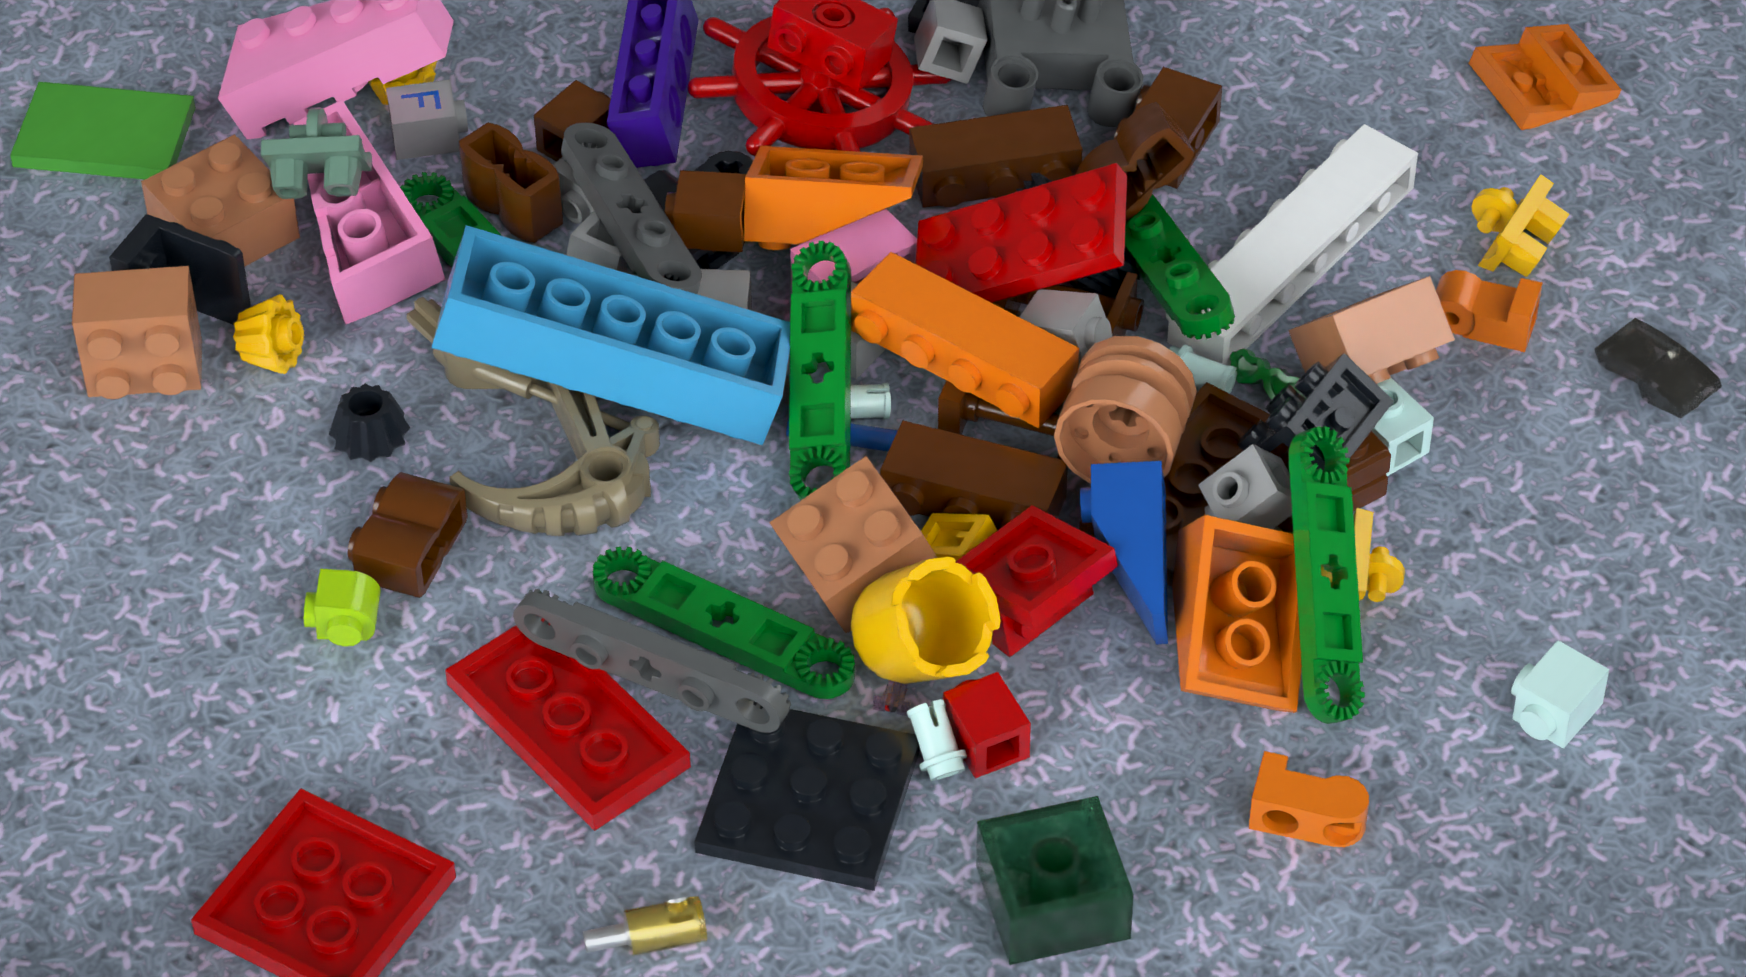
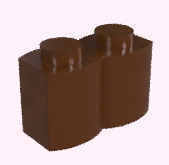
(1149, 151)
(511, 182)
(408, 533)

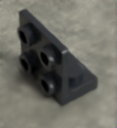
(213, 264)
(1324, 396)

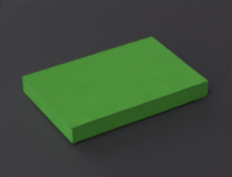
(102, 130)

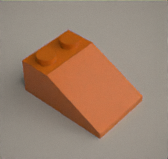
(813, 191)
(1237, 613)

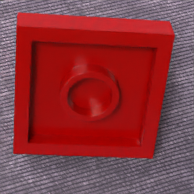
(1037, 573)

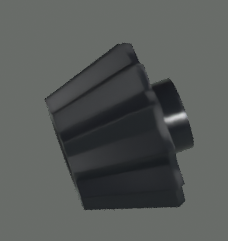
(368, 423)

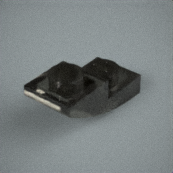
(1660, 366)

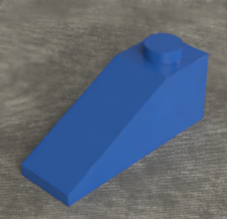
(1130, 515)

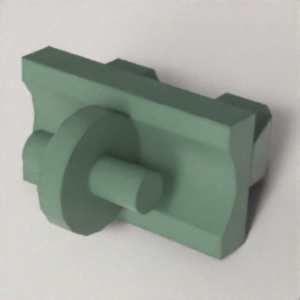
(316, 149)

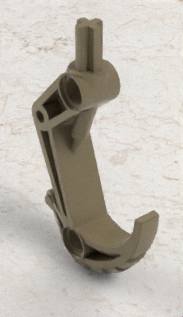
(593, 491)

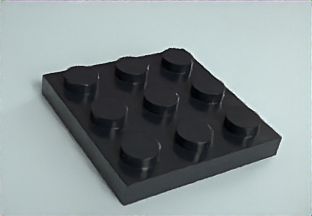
(810, 798)

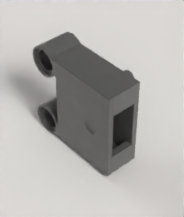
(1060, 48)

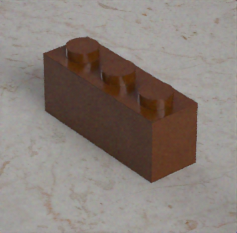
(993, 154)
(968, 475)

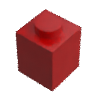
(988, 724)

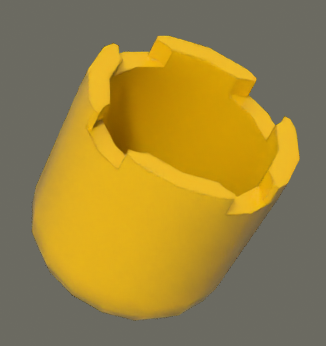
(925, 622)

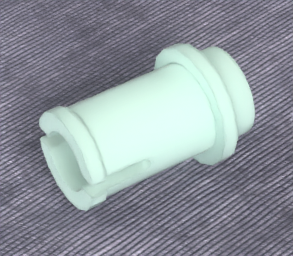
(1206, 370)
(870, 401)
(936, 740)

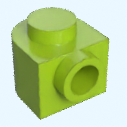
(343, 607)

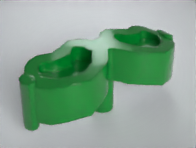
(1258, 370)

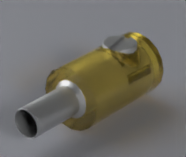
(653, 928)

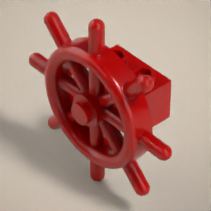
(825, 59)

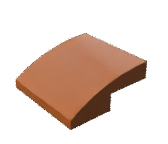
(1544, 76)

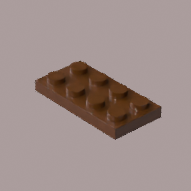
(1204, 447)

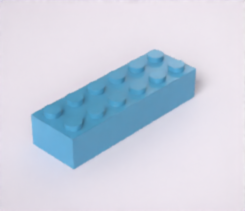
(614, 335)

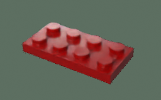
(1030, 236)
(569, 725)

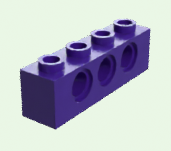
(653, 79)

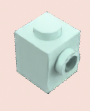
(1403, 427)
(1558, 694)

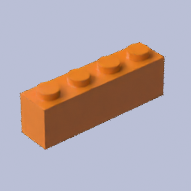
(964, 339)

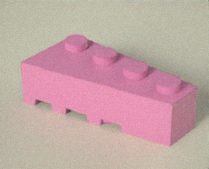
(324, 53)
(372, 240)

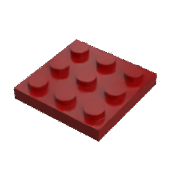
(323, 894)

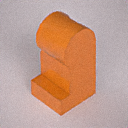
(1490, 310)
(1307, 805)

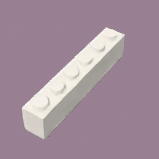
(1305, 237)

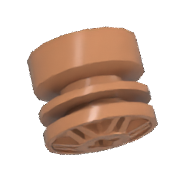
(1125, 406)

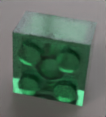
(1054, 880)

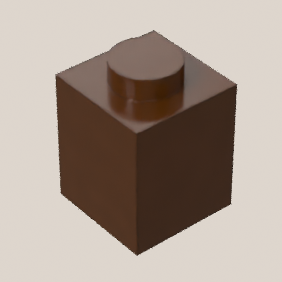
(571, 106)
(708, 210)

